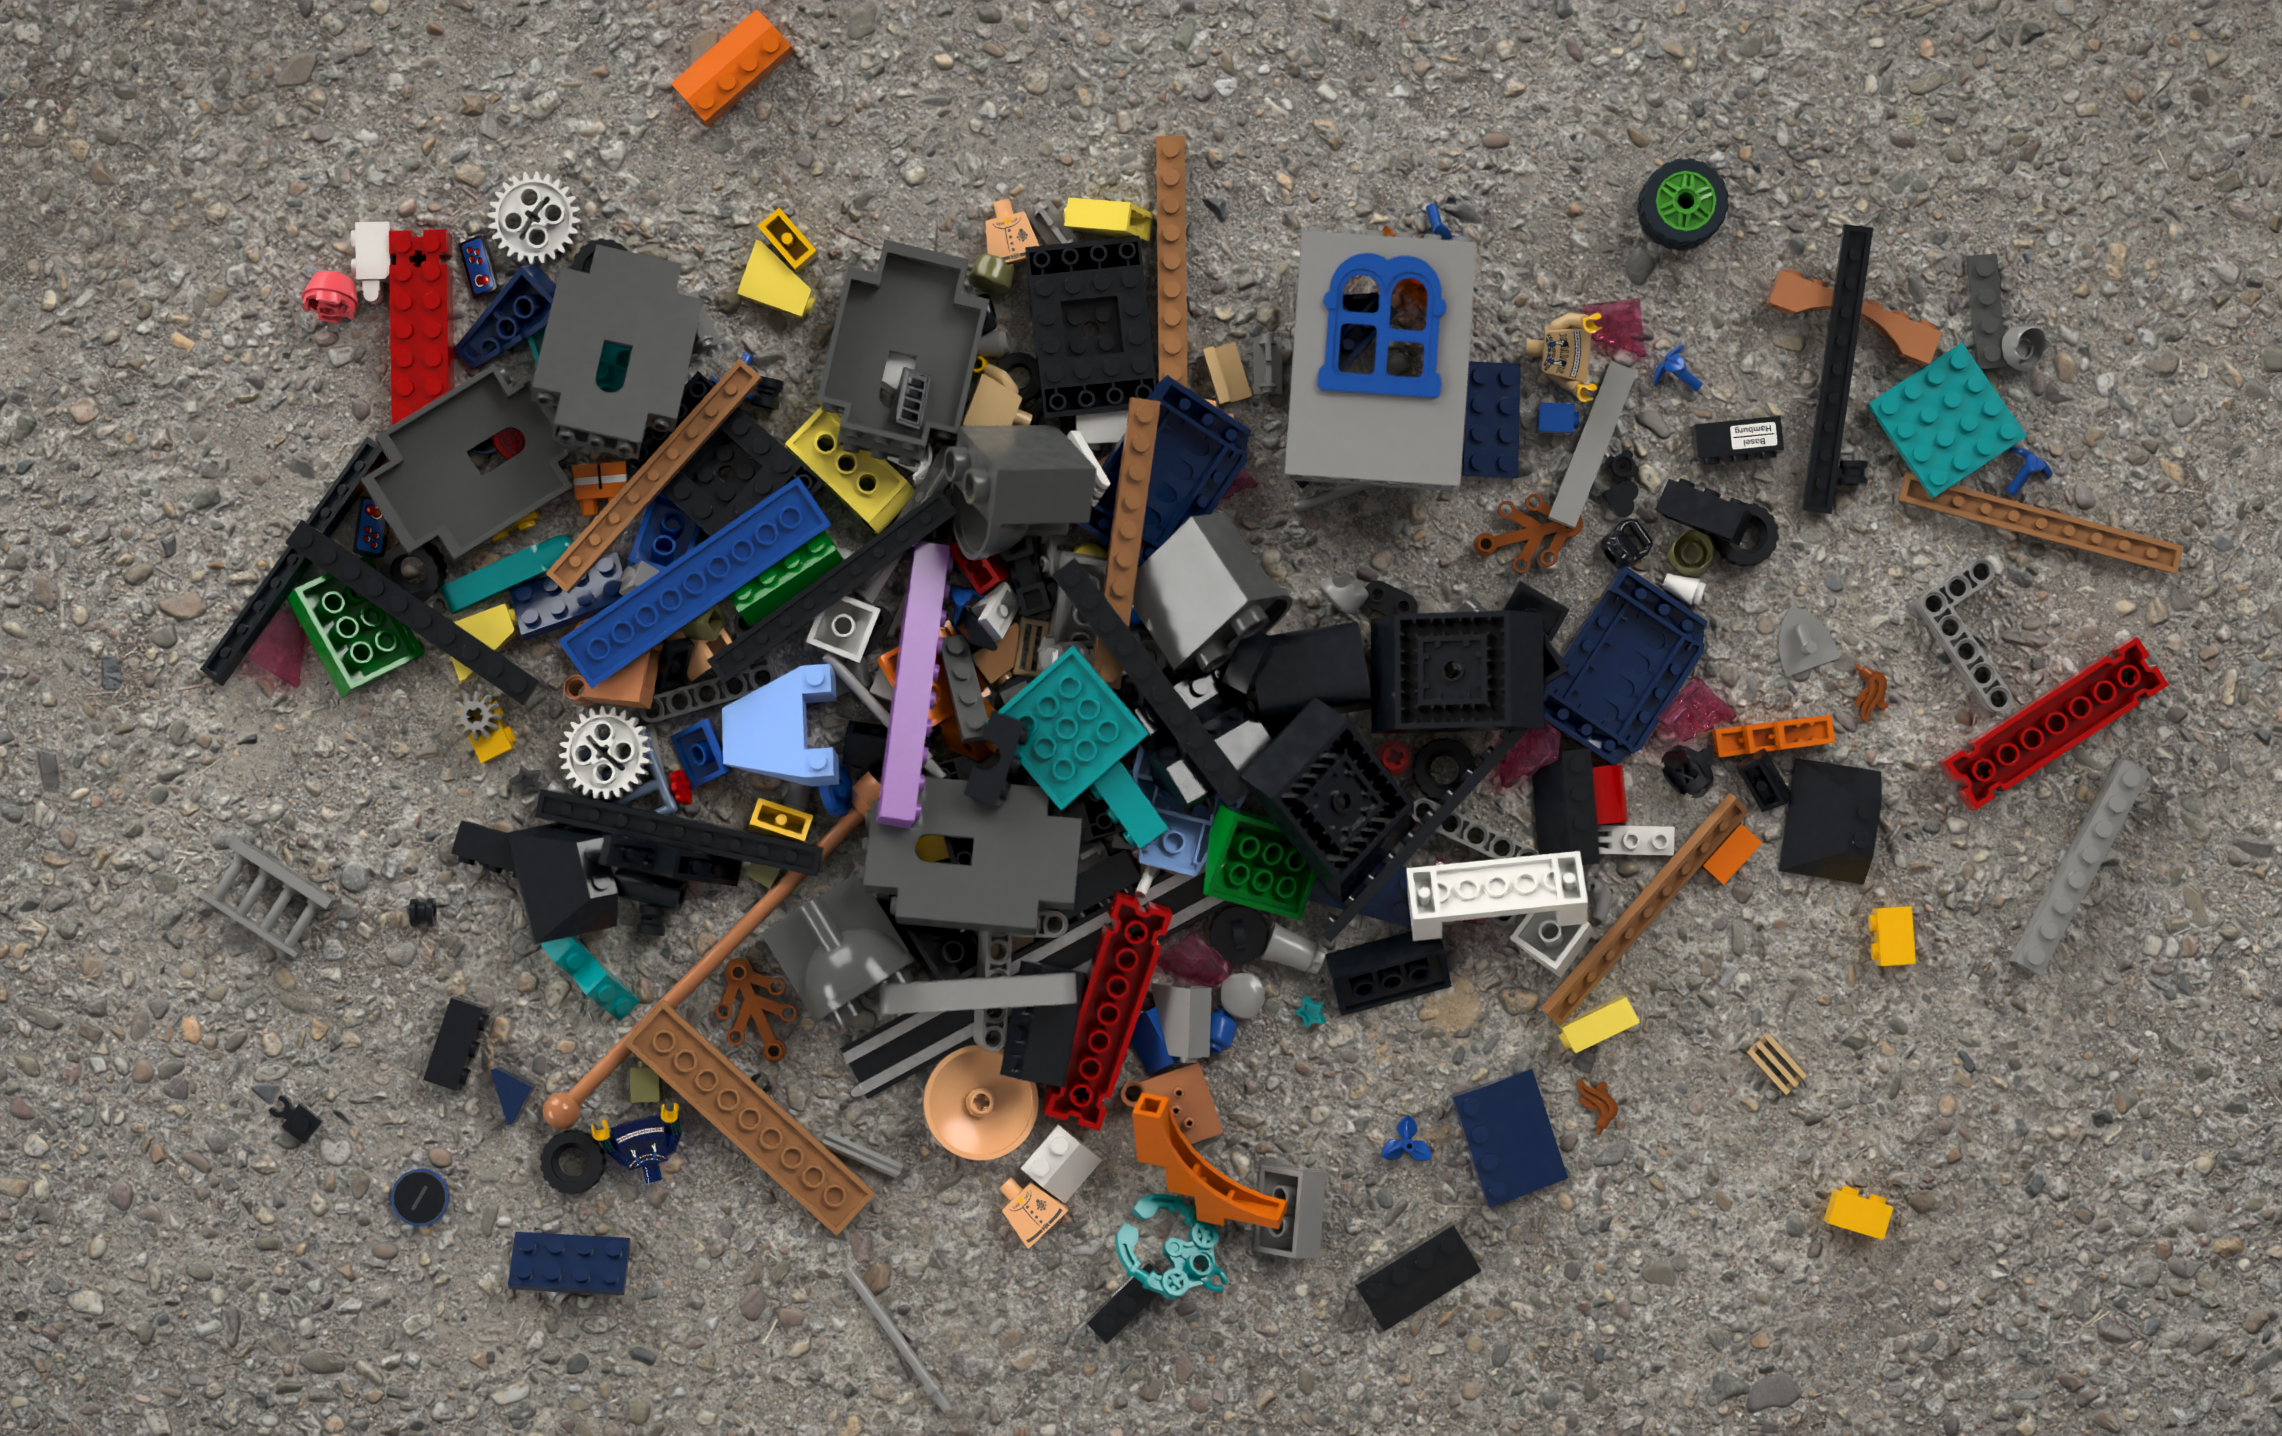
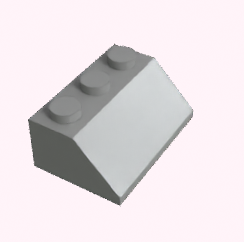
(1302, 1224)

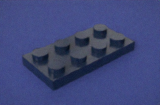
(1492, 421)
(545, 606)
(1387, 905)
(569, 1263)

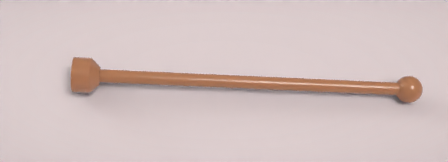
(563, 1108)

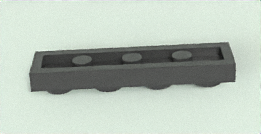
(1986, 310)
(964, 688)

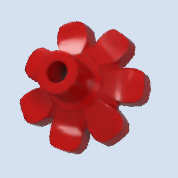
(679, 787)

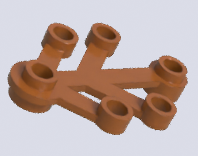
(1533, 533)
(753, 1006)

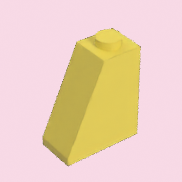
(1108, 218)
(775, 284)
(492, 627)
(1598, 1024)

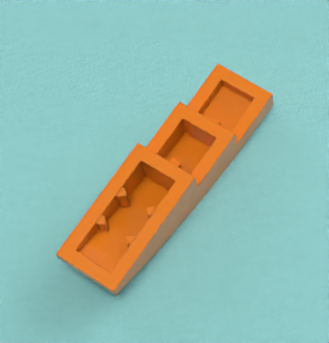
(1773, 736)

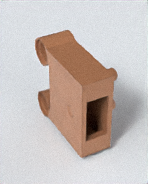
(627, 687)
(1188, 1099)

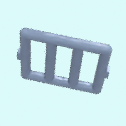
(658, 783)

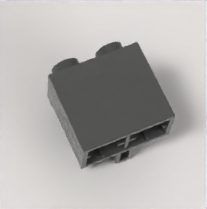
(1015, 486)
(1205, 594)
(840, 950)

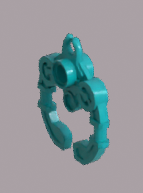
(1180, 1253)

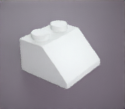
(844, 628)
(1549, 944)
(1061, 1163)

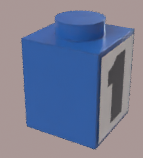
(1556, 419)

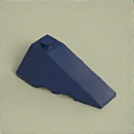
(511, 317)

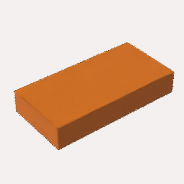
(1731, 854)

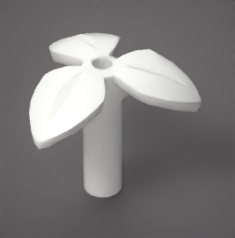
(919, 470)
(1147, 874)

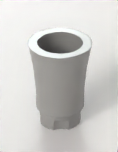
(1292, 950)

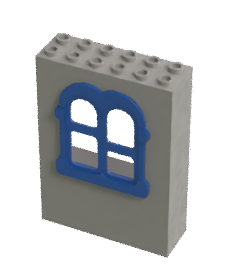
(1378, 424)

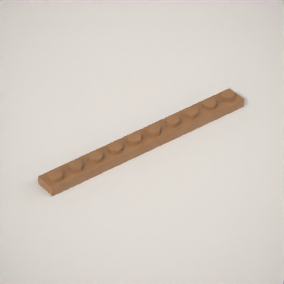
(1171, 258)
(654, 476)
(1128, 524)
(2046, 525)
(1644, 909)

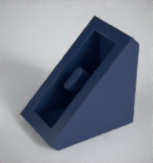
(512, 1093)

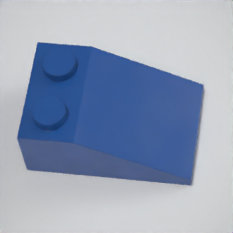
(663, 535)

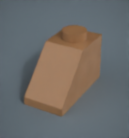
(998, 663)

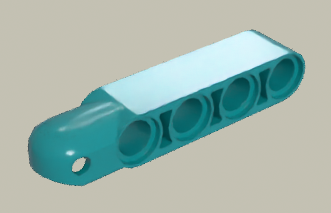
(504, 574)

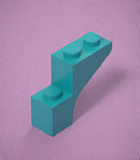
(592, 976)

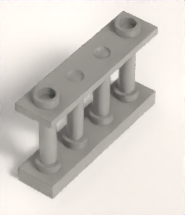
(292, 886)

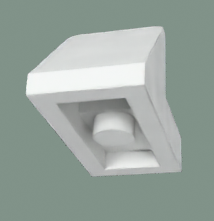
(997, 611)

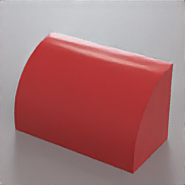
(982, 573)
(1610, 794)

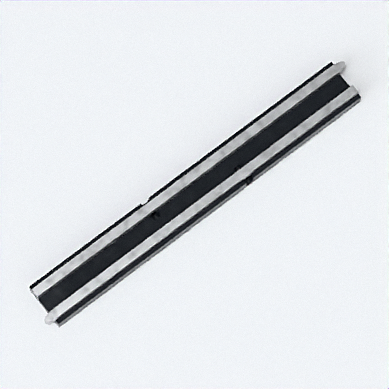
(926, 1037)

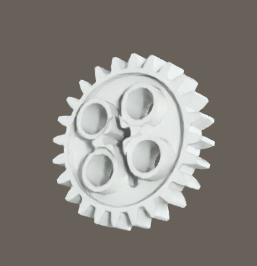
(556, 232)
(590, 772)

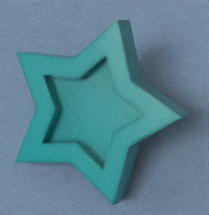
(1311, 1012)

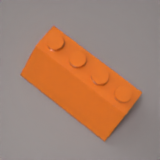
(733, 67)

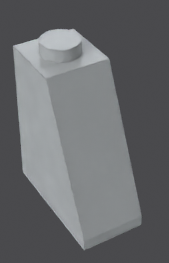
(1184, 1019)

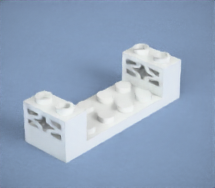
(1495, 890)

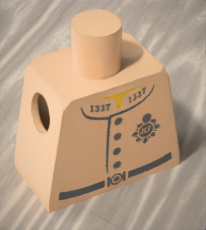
(1009, 234)
(1031, 1210)

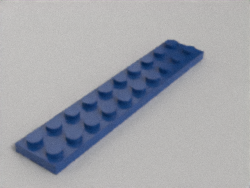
(695, 582)

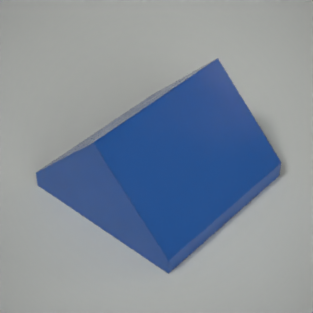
(700, 753)
(1150, 1042)

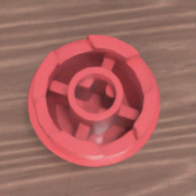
(330, 296)

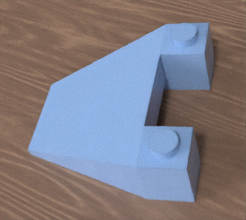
(769, 729)
(1186, 843)

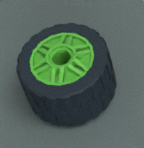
(1699, 188)

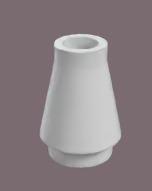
(1685, 588)

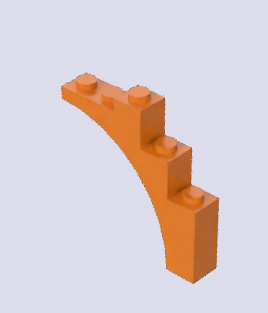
(1188, 1173)

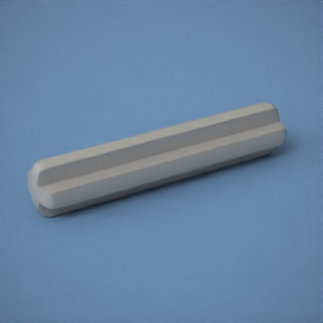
(862, 1154)

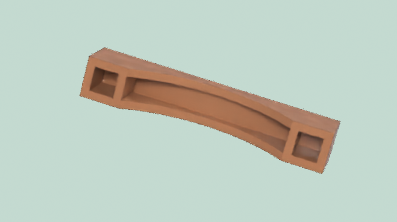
(1908, 338)

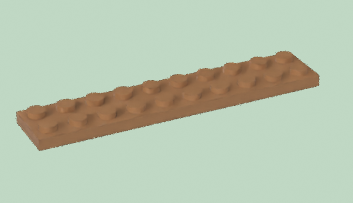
(749, 1117)

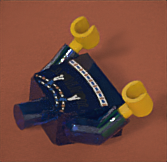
(642, 1142)

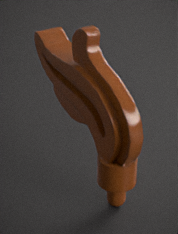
(1873, 693)
(1600, 1101)

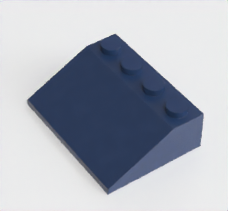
(1509, 1137)

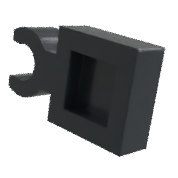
(299, 1121)

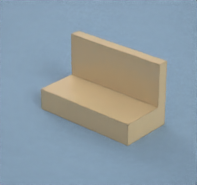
(1226, 374)

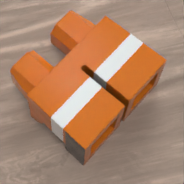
(588, 484)

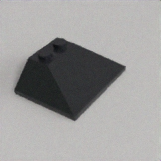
(1831, 821)
(562, 881)

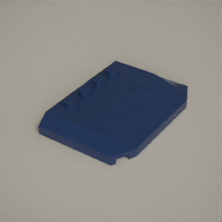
(1191, 469)
(1624, 667)

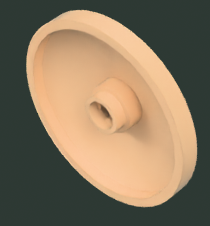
(975, 1107)

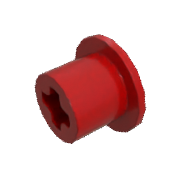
(1395, 756)

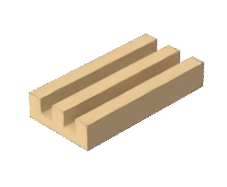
(1035, 623)
(1793, 1082)

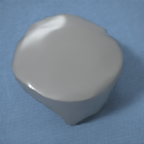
(2024, 347)
(1344, 593)
(1242, 995)

